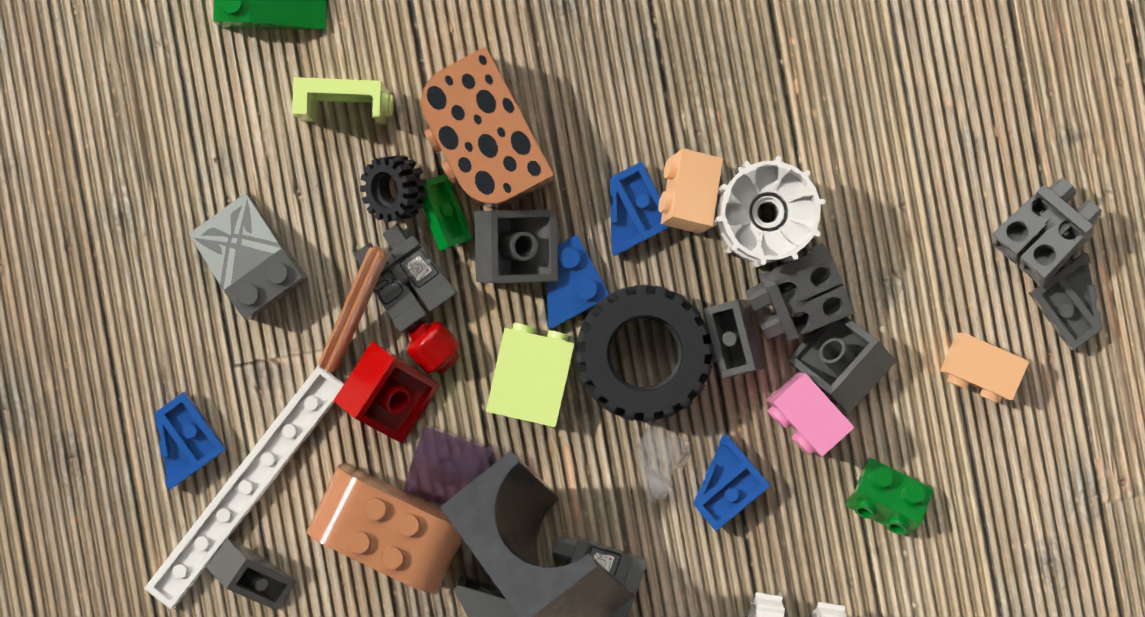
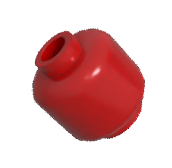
(433, 347)

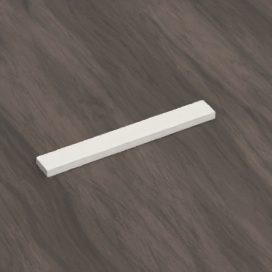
(245, 487)

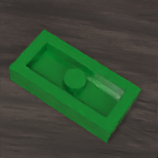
(444, 213)

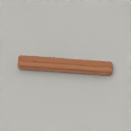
(353, 308)

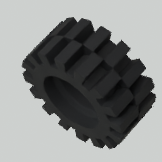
(378, 188)

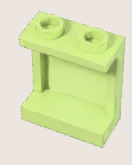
(310, 90)
(530, 375)

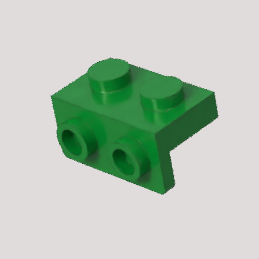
(889, 498)

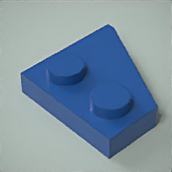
(577, 283)
(728, 485)

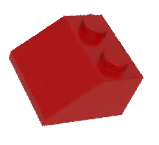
(386, 393)

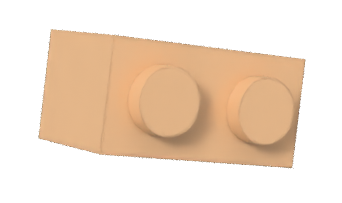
(690, 191)
(984, 367)

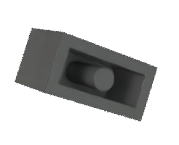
(734, 338)

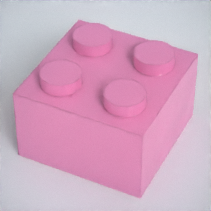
(809, 414)

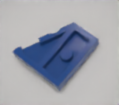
(633, 209)
(185, 439)

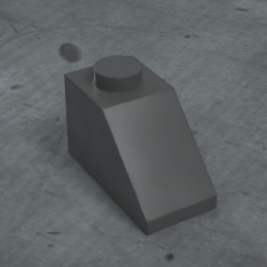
(250, 575)

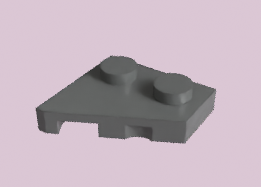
(1071, 302)

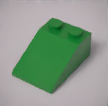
(271, 14)

